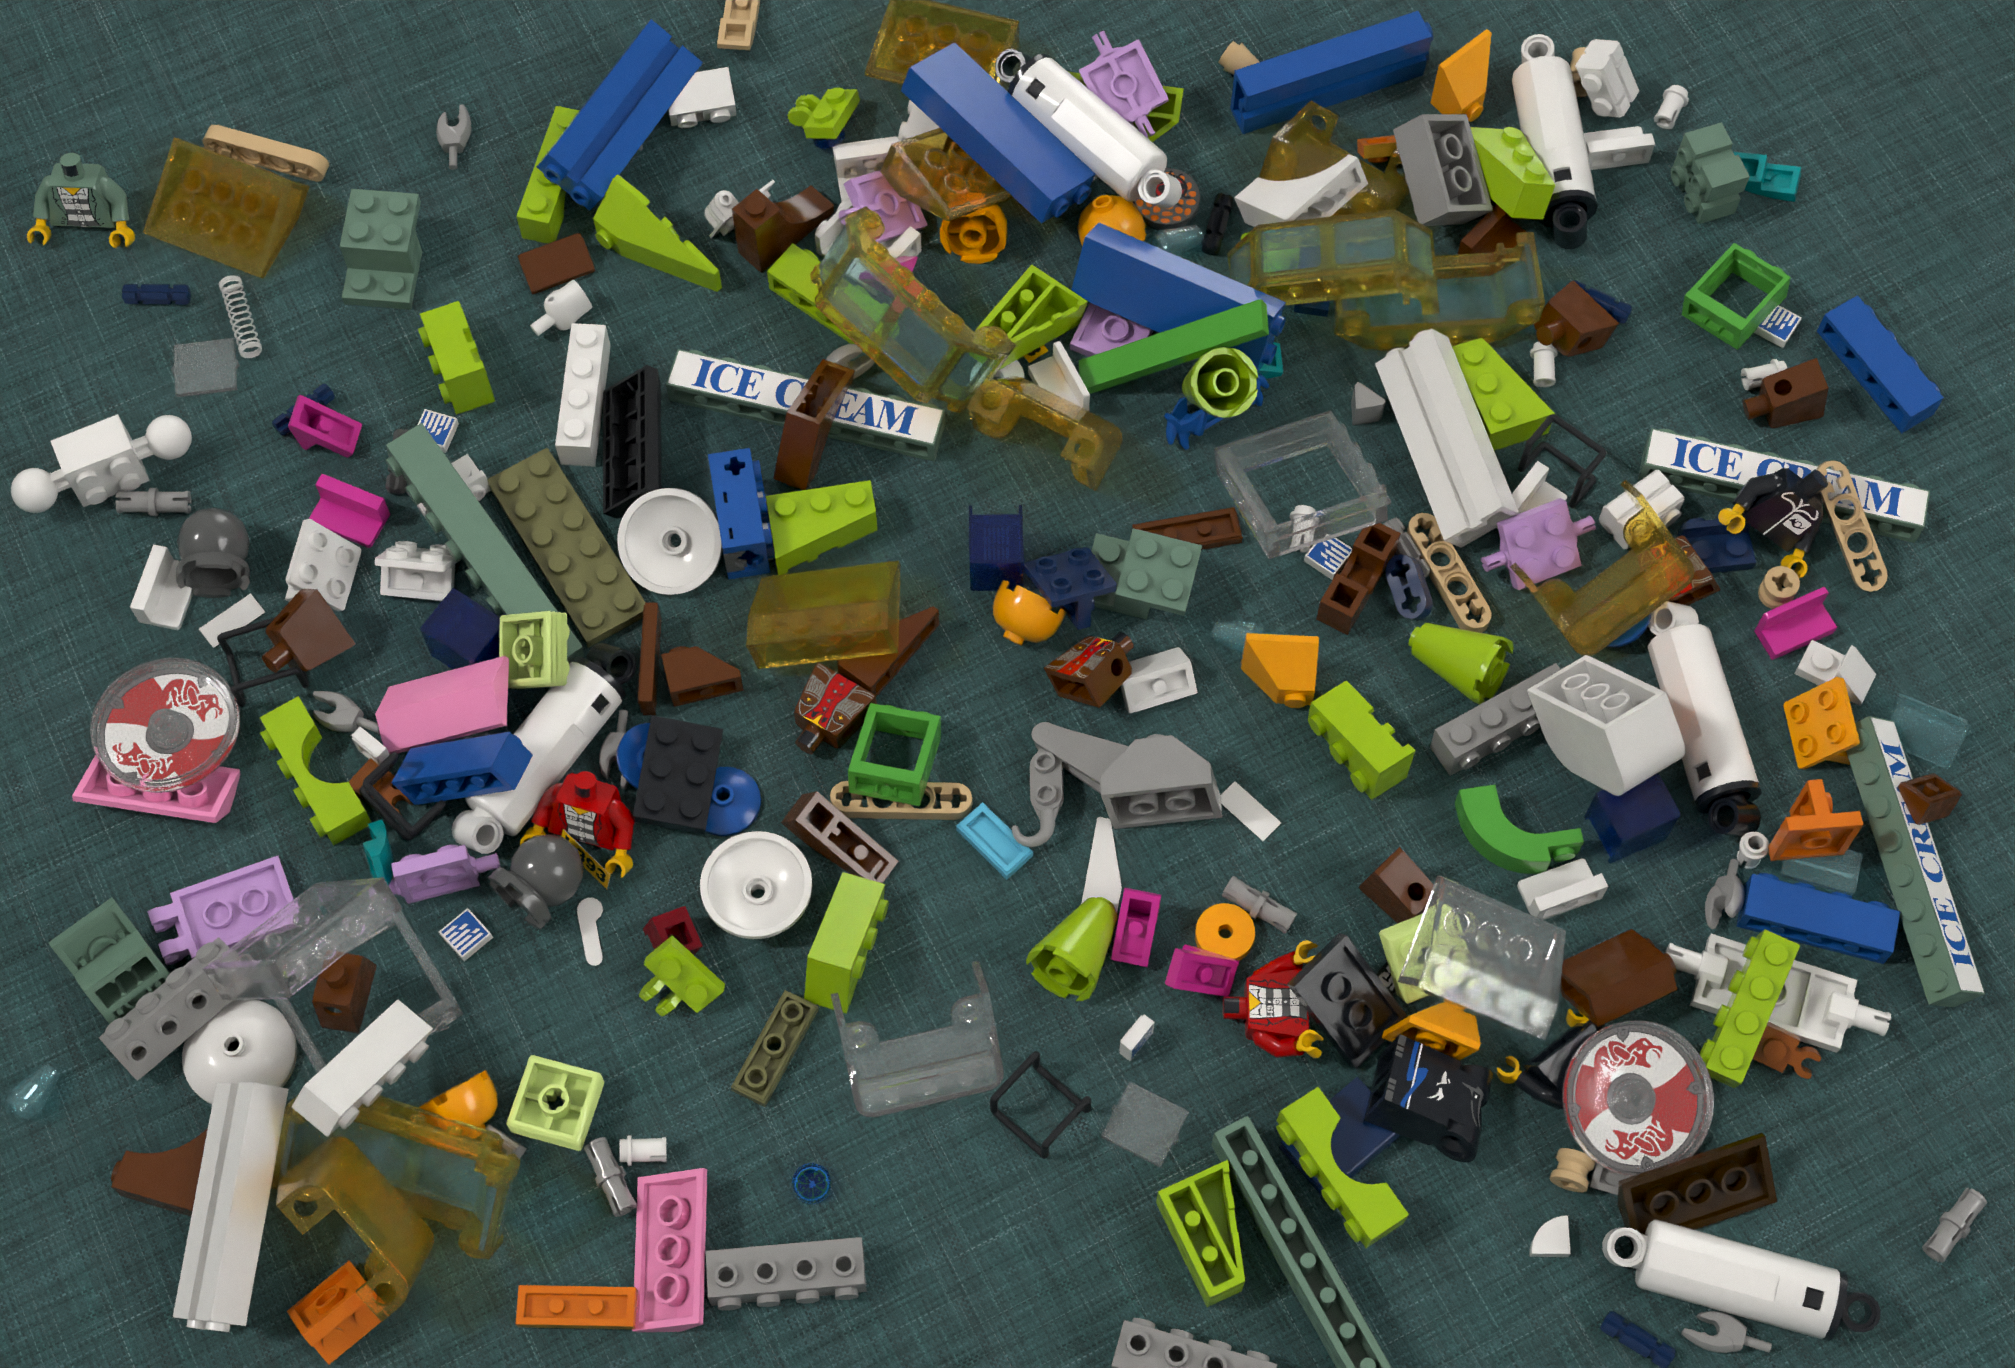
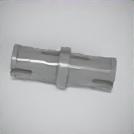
(153, 501)
(1259, 904)
(610, 1176)
(1954, 1225)

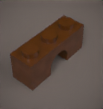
(1358, 579)

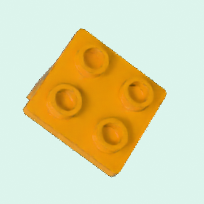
(1822, 724)

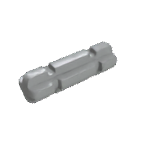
(1407, 546)

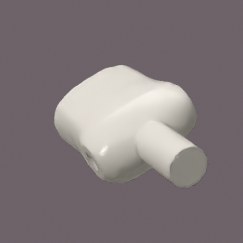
(563, 308)

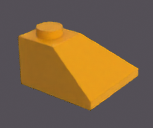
(1463, 79)
(1282, 666)
(1441, 1028)

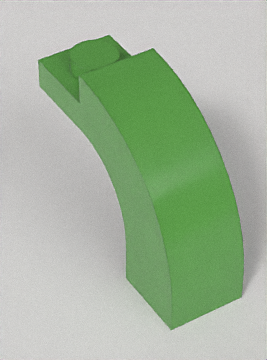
(1503, 842)

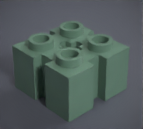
(1709, 173)

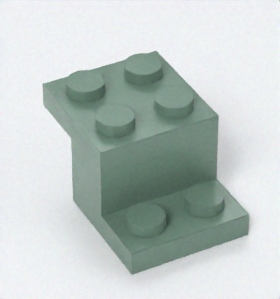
(381, 249)
(1148, 572)
(110, 960)

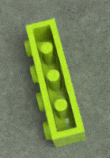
(1749, 1007)

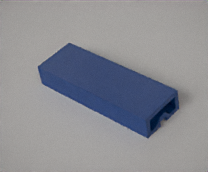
(1331, 71)
(619, 115)
(998, 133)
(1164, 288)

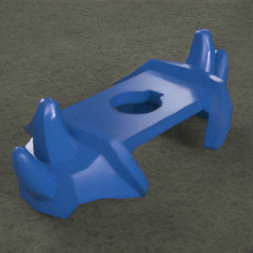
(1182, 424)

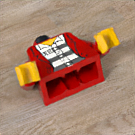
(588, 813)
(1271, 1009)

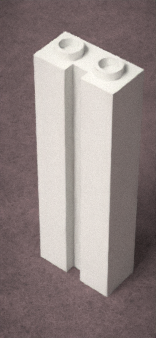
(1446, 438)
(230, 1205)

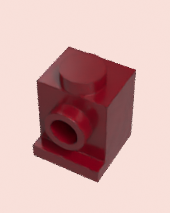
(676, 924)

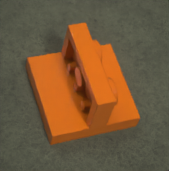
(1813, 827)
(333, 1313)

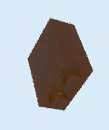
(1617, 977)

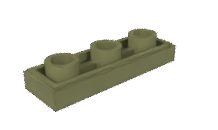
(766, 1067)

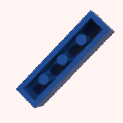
(1880, 364)
(462, 768)
(1819, 918)

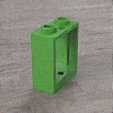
(1721, 320)
(903, 784)

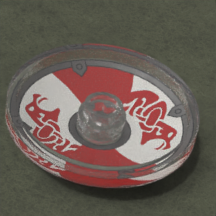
(165, 725)
(1637, 1097)

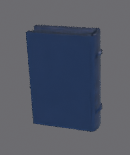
(1353, 1140)

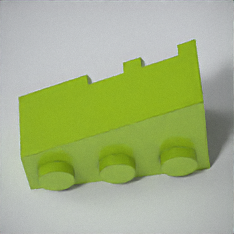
(1513, 172)
(1035, 312)
(455, 358)
(1503, 399)
(819, 520)
(1359, 740)
(844, 940)
(1205, 1231)

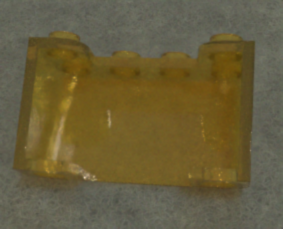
(1304, 150)
(1002, 401)
(347, 1181)

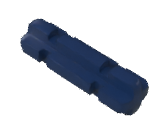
(156, 294)
(1619, 311)
(321, 395)
(1638, 1339)

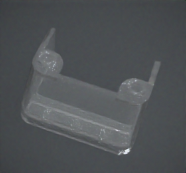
(924, 1065)

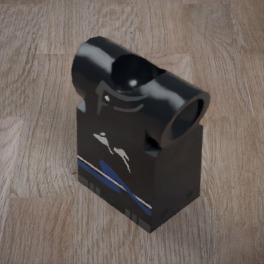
(1429, 1098)

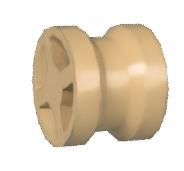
(1771, 589)
(1572, 1170)

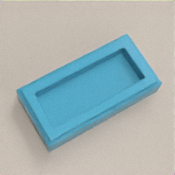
(994, 841)

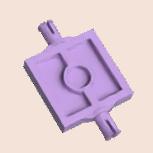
(1125, 81)
(879, 196)
(1539, 542)
(439, 873)

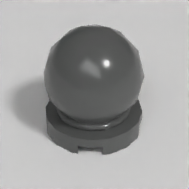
(213, 553)
(541, 876)

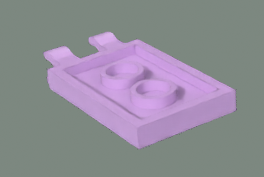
(1104, 331)
(221, 908)

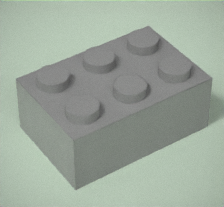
(1442, 169)

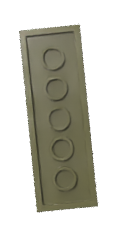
(567, 547)

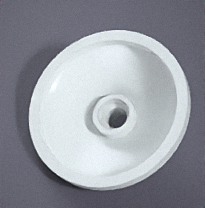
(647, 544)
(749, 864)
(264, 1052)

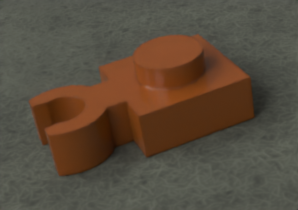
(383, 785)
(1780, 1048)

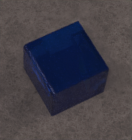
(995, 550)
(461, 632)
(1634, 818)

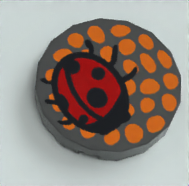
(1178, 214)

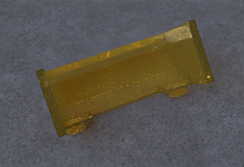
(1623, 591)

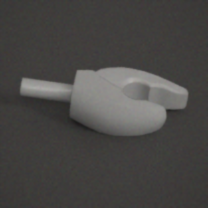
(454, 138)
(847, 352)
(346, 716)
(608, 750)
(1726, 895)
(1729, 1336)

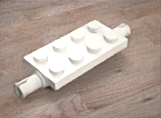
(1811, 1003)

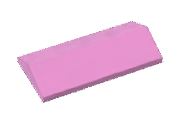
(444, 706)
(203, 801)
(670, 1251)

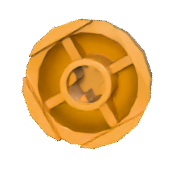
(1114, 213)
(976, 236)
(1025, 615)
(467, 1102)

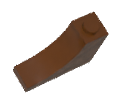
(770, 228)
(809, 424)
(162, 1178)

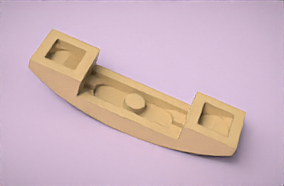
(738, 24)

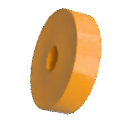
(1225, 917)

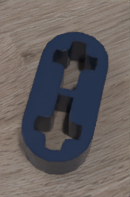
(1416, 584)

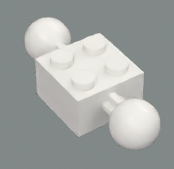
(100, 462)

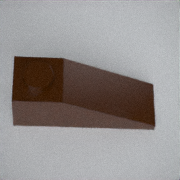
(877, 671)
(838, 838)

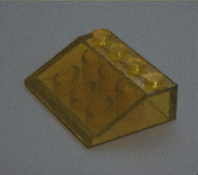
(923, 27)
(940, 176)
(224, 207)
(825, 615)

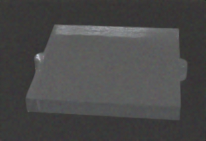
(205, 367)
(1145, 1124)

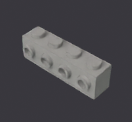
(1488, 726)
(167, 1015)
(786, 1272)
(1148, 1347)

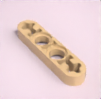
(267, 153)
(1856, 523)
(1452, 572)
(905, 811)

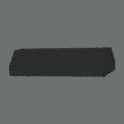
(631, 440)

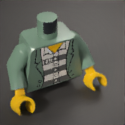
(82, 198)

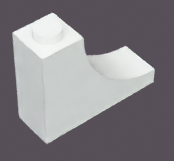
(1301, 198)

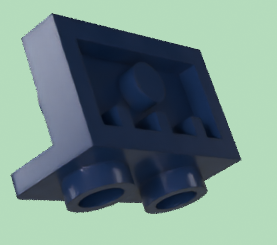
(1717, 546)

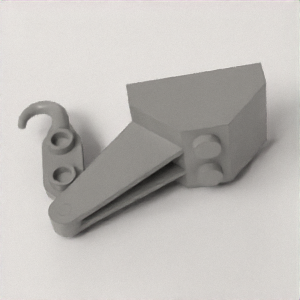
(1139, 783)

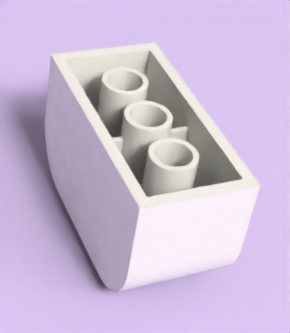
(1607, 724)

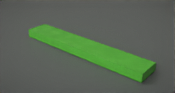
(1174, 346)

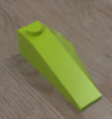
(637, 234)

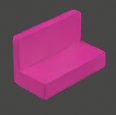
(349, 511)
(1795, 624)

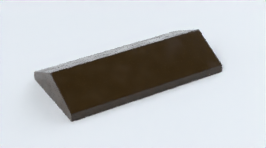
(1700, 1187)

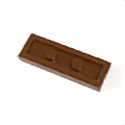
(1206, 528)
(649, 659)

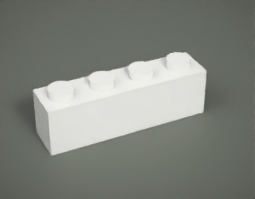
(583, 395)
(362, 1068)

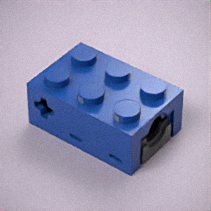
(741, 513)

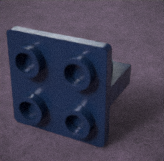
(1071, 582)

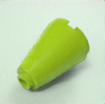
(1222, 382)
(1463, 658)
(1075, 950)

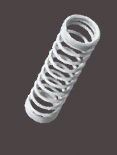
(229, 289)

